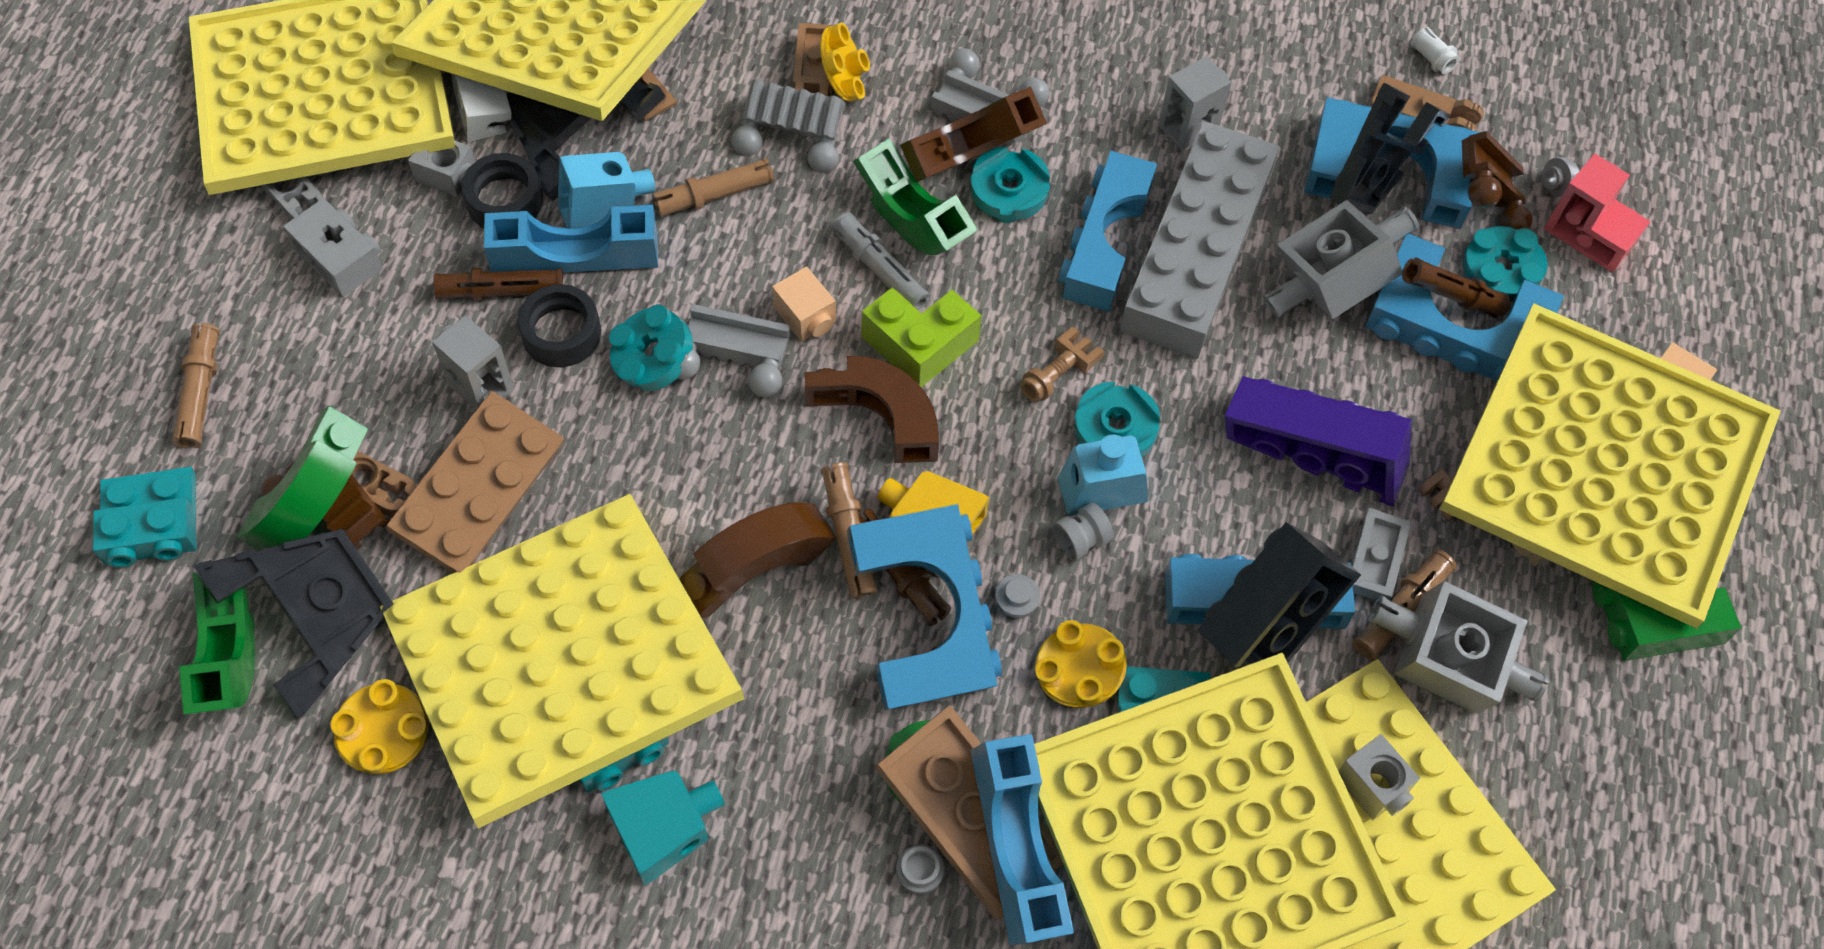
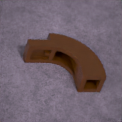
(973, 134)
(889, 394)
(752, 546)

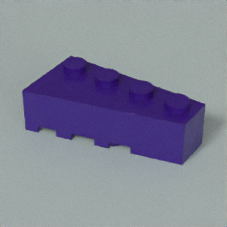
(1323, 435)

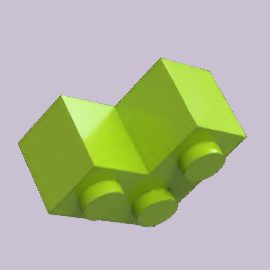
(920, 341)

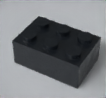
(1278, 598)

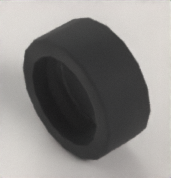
(498, 167)
(564, 352)

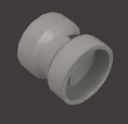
(1083, 531)

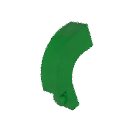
(915, 215)
(309, 486)
(224, 653)

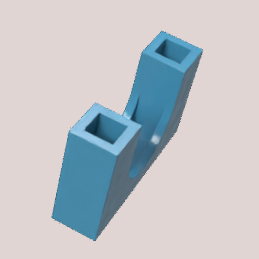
(1441, 160)
(1410, 316)
(938, 543)

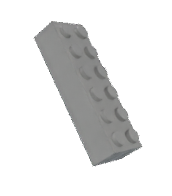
(1199, 240)

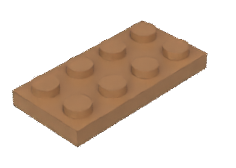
(475, 484)
(939, 788)

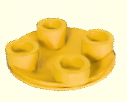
(843, 62)
(1080, 665)
(380, 728)

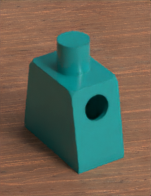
(661, 820)

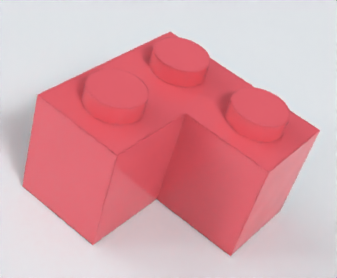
(1592, 217)

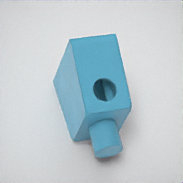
(595, 184)
(1104, 473)

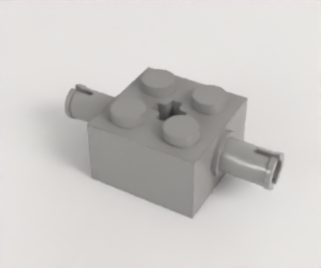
(1340, 259)
(1460, 647)

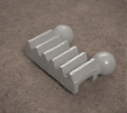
(964, 96)
(791, 112)
(742, 340)

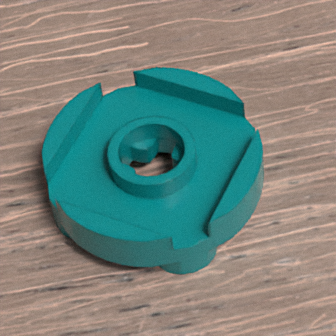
(1004, 202)
(1518, 246)
(636, 334)
(1108, 400)

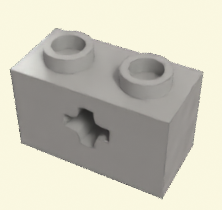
(1192, 97)
(334, 247)
(472, 362)

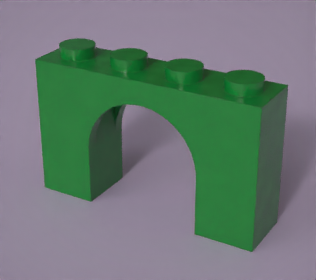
(1648, 632)

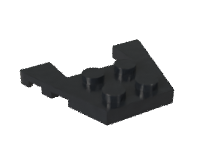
(547, 127)
(1377, 155)
(323, 593)

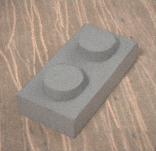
(1379, 553)

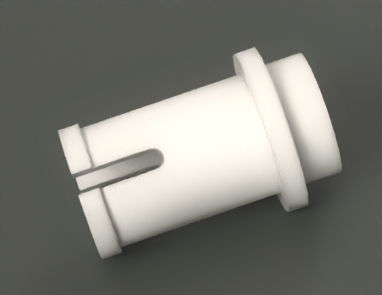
(1442, 57)

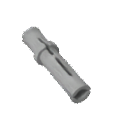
(868, 249)

